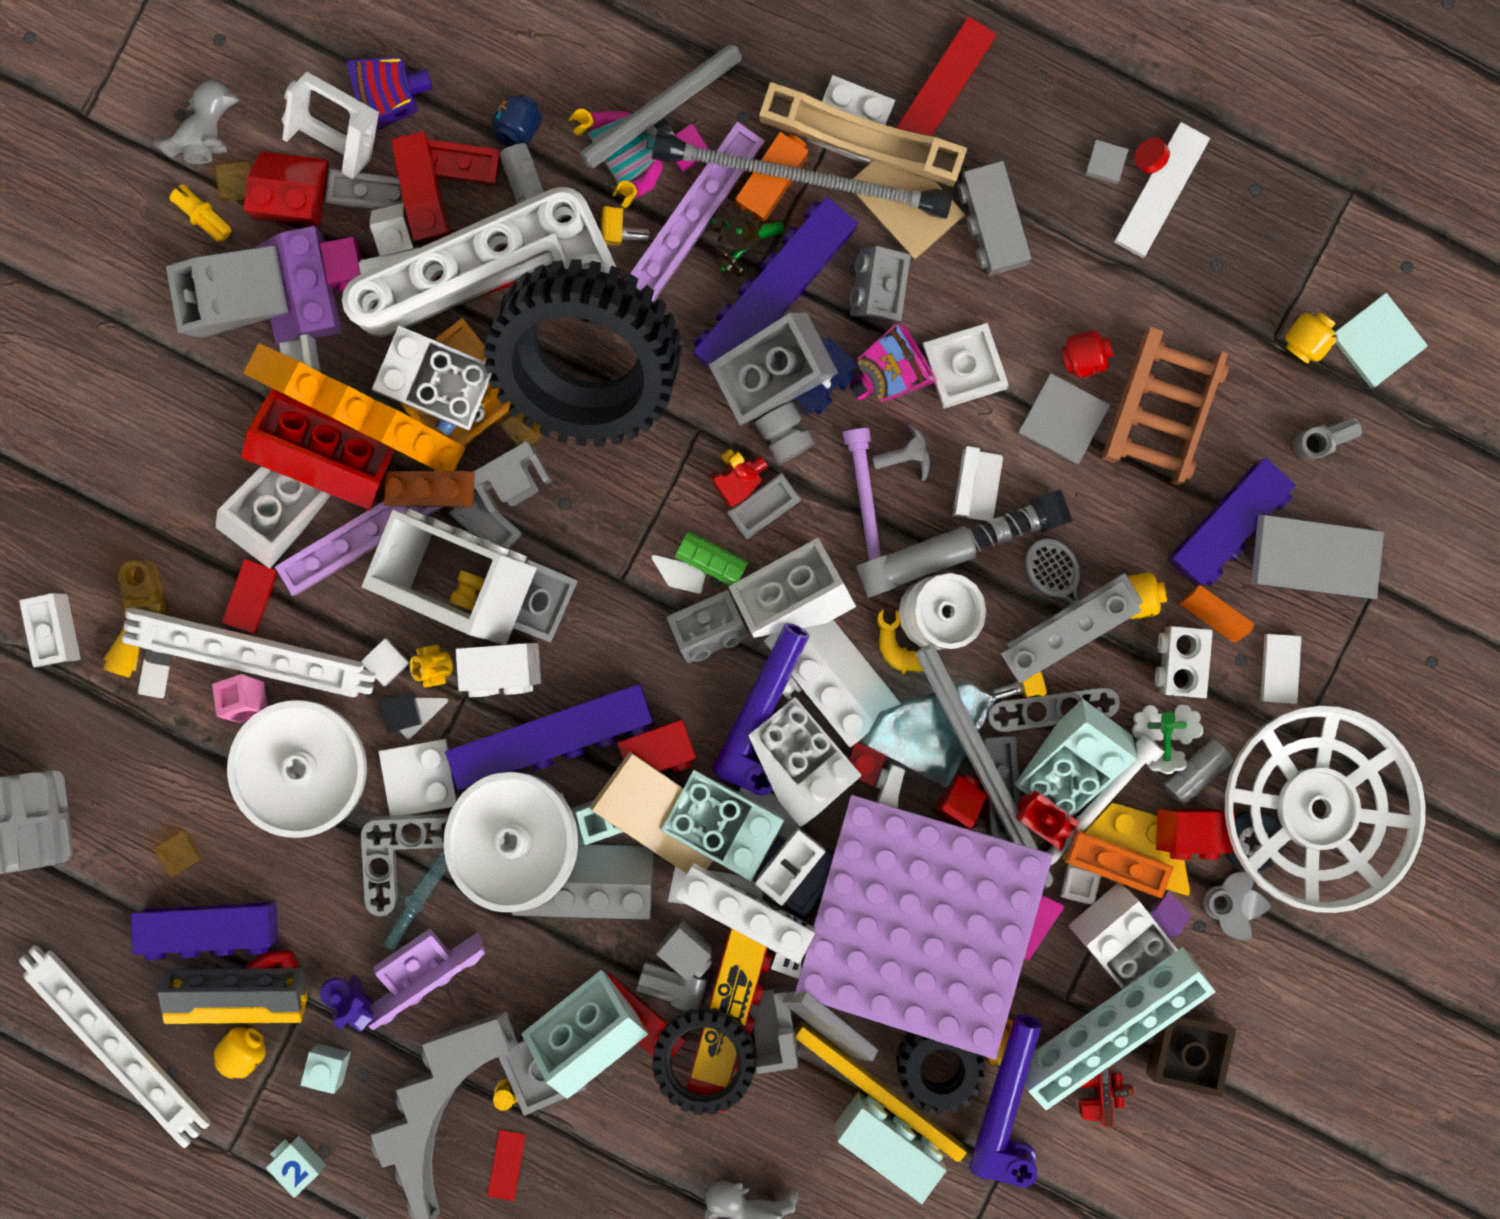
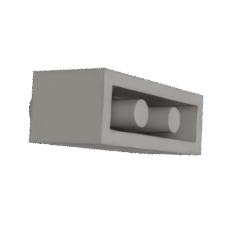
(994, 219)

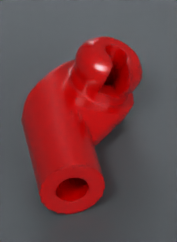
(271, 959)

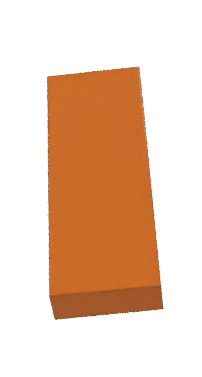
(1118, 863)

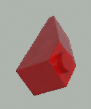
(420, 187)

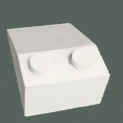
(269, 514)
(795, 590)

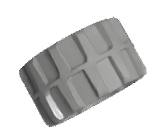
(34, 821)

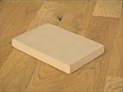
(905, 224)

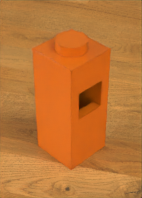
(764, 192)

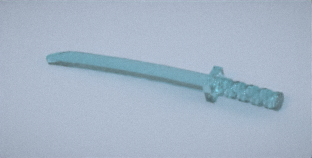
(415, 903)

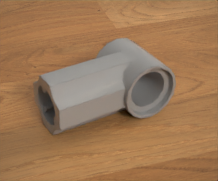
(672, 987)

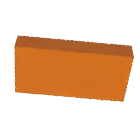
(1217, 614)

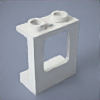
(358, 142)

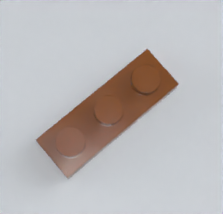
(429, 489)

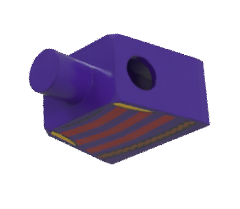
(388, 87)

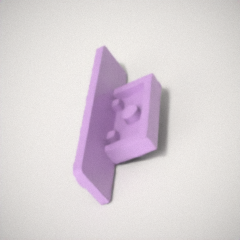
(418, 970)

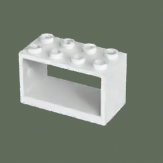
(400, 557)

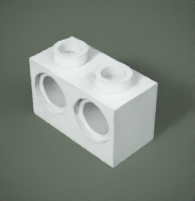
(1194, 662)
(789, 866)

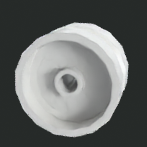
(942, 611)

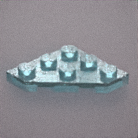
(922, 735)

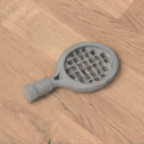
(1073, 580)

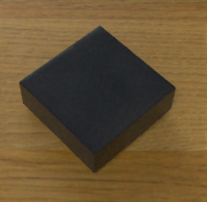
(400, 712)

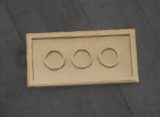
(639, 803)

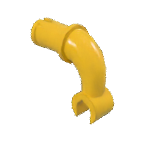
(893, 654)

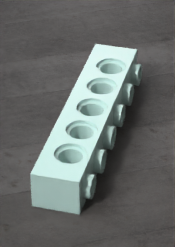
(1116, 1027)

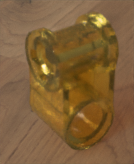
(144, 594)

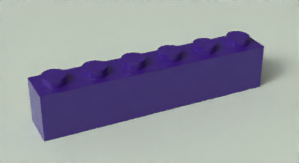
(780, 282)
(552, 736)

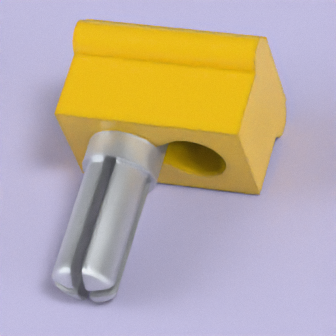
(614, 232)
(1030, 687)

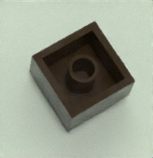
(1192, 1054)

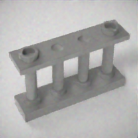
(1072, 627)

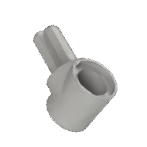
(1327, 438)

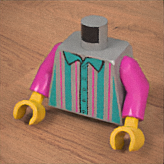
(632, 164)

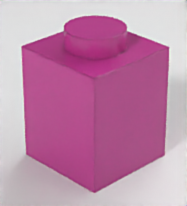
(341, 261)

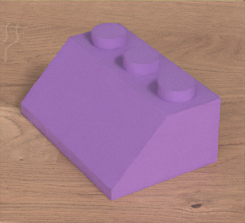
(308, 297)

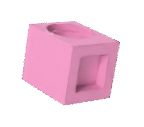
(239, 698)

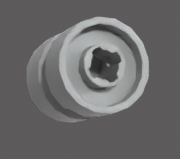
(785, 433)

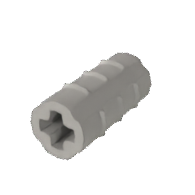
(521, 172)
(1199, 772)

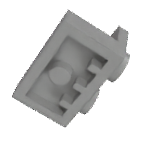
(880, 283)
(707, 627)

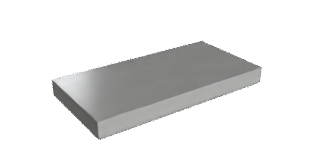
(1317, 557)

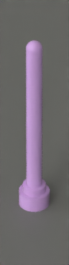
(857, 444)

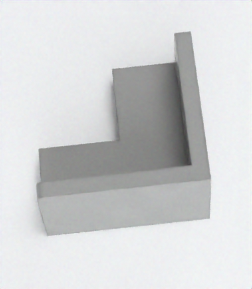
(774, 1033)

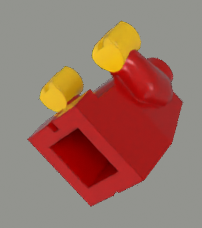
(738, 478)

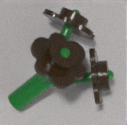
(744, 233)

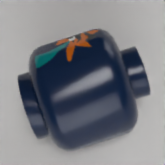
(516, 120)

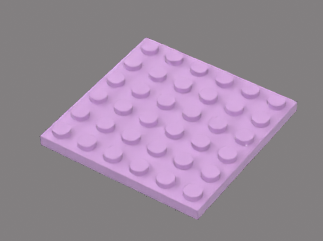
(924, 925)

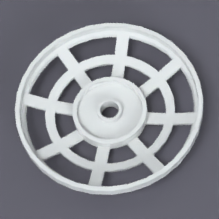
(1341, 813)

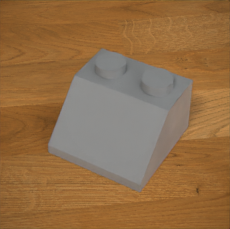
(544, 602)

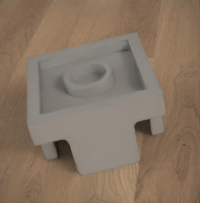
(510, 477)

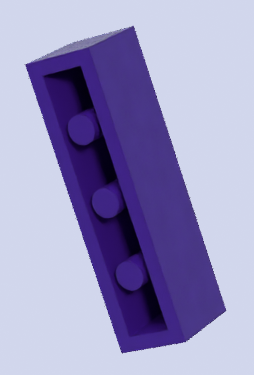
(1231, 522)
(204, 929)

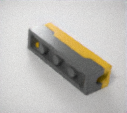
(233, 995)

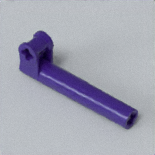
(738, 758)
(994, 1153)

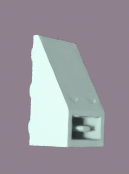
(1078, 758)
(724, 825)

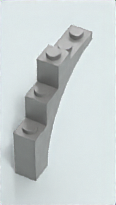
(423, 1099)

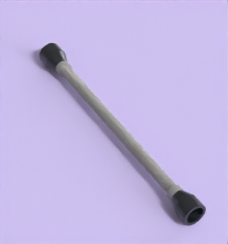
(932, 202)

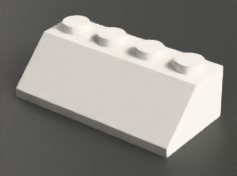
(840, 681)

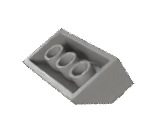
(604, 884)

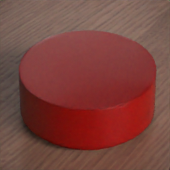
(1152, 155)

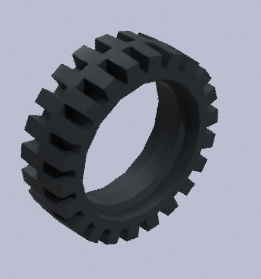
(684, 1097)

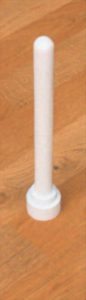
(1146, 752)

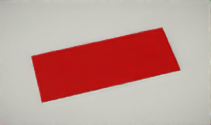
(506, 1165)

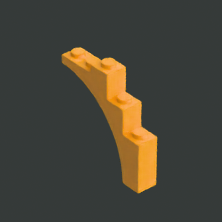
(353, 409)

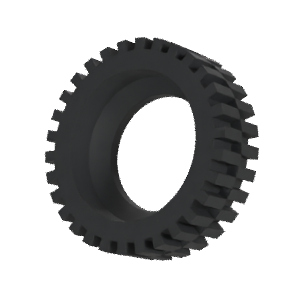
(565, 402)

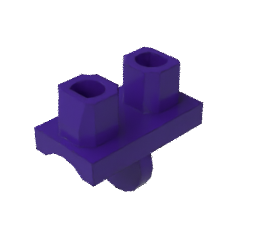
(347, 1002)

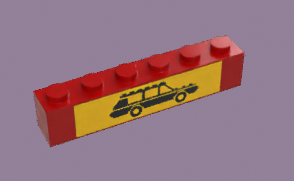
(733, 994)

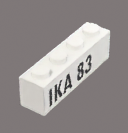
(746, 913)

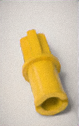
(200, 213)

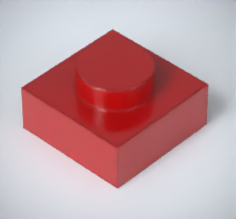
(867, 762)

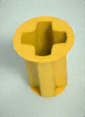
(504, 1095)

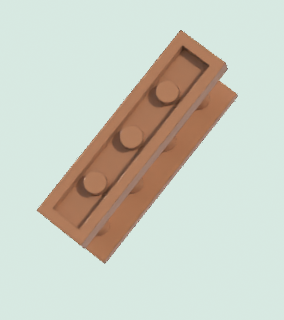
(1142, 381)

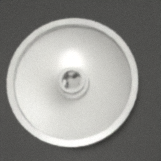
(297, 768)
(510, 842)

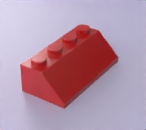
(317, 450)

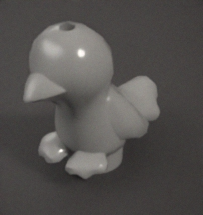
(199, 133)
(728, 1201)

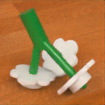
(1181, 726)

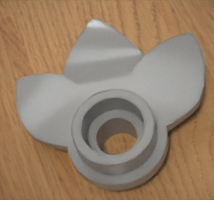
(1239, 905)

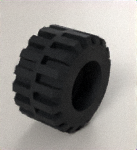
(938, 1095)

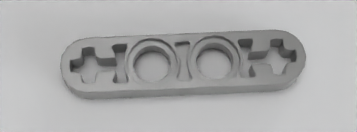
(1052, 706)

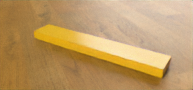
(880, 1091)

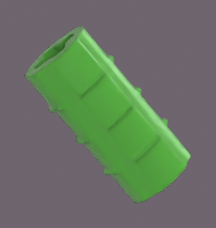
(711, 558)

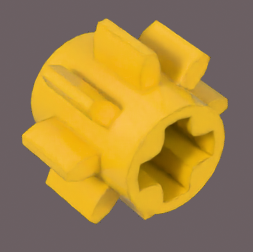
(431, 666)

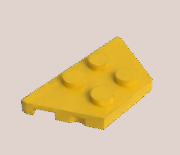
(1137, 832)

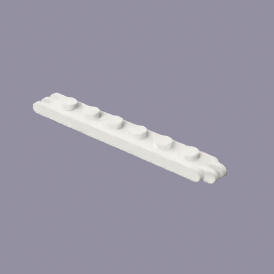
(246, 653)
(113, 1045)

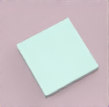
(1379, 340)

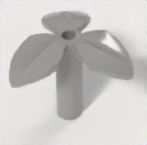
(914, 449)

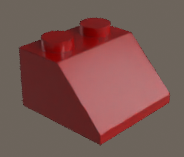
(286, 189)

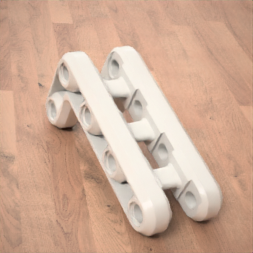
(472, 264)

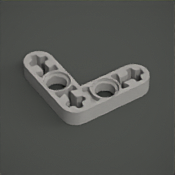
(386, 850)

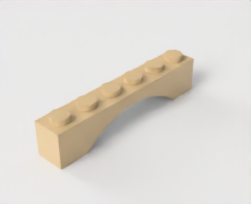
(881, 143)

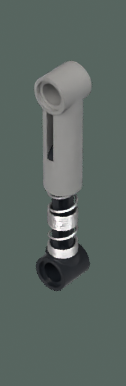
(960, 544)

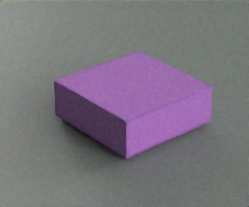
(1170, 914)

